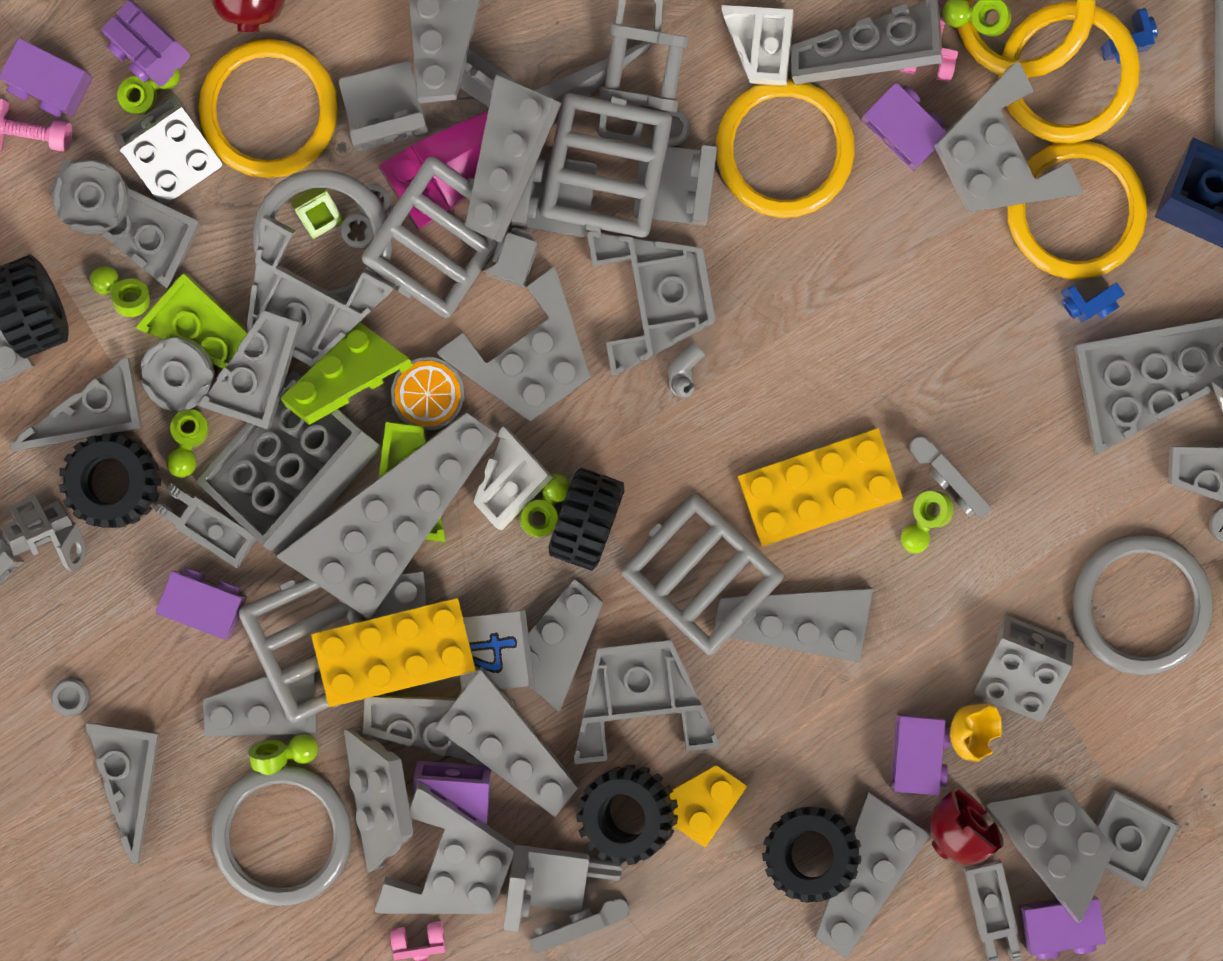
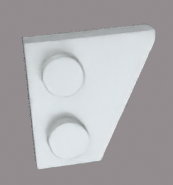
(761, 41)
(509, 480)

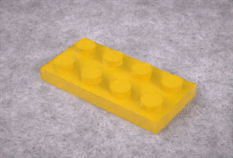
(819, 487)
(393, 652)

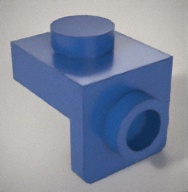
(1144, 36)
(1100, 304)

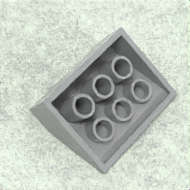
(288, 474)

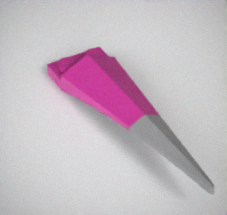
(461, 143)

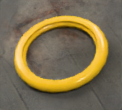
(293, 54)
(1036, 66)
(1126, 90)
(786, 207)
(1128, 241)

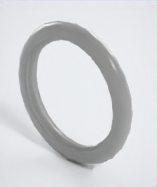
(324, 179)
(1083, 613)
(287, 895)

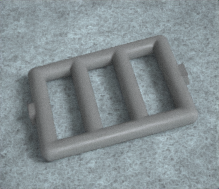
(558, 174)
(393, 228)
(746, 553)
(265, 645)

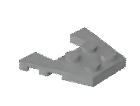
(987, 160)
(669, 289)
(323, 314)
(537, 367)
(640, 683)
(464, 869)

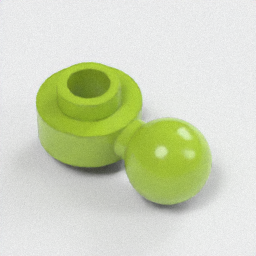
(959, 12)
(148, 93)
(106, 281)
(182, 461)
(552, 493)
(916, 536)
(272, 755)

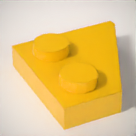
(705, 802)

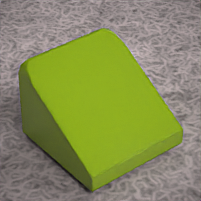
(317, 211)

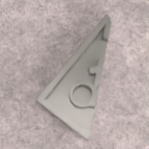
(103, 407)
(128, 765)

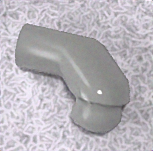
(681, 371)

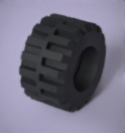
(30, 308)
(78, 481)
(586, 518)
(603, 831)
(779, 854)

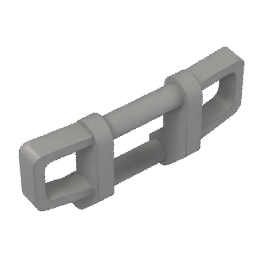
(617, 53)

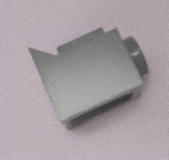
(514, 258)

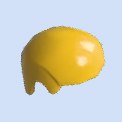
(974, 729)

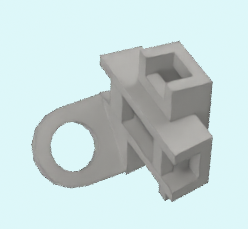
(42, 526)

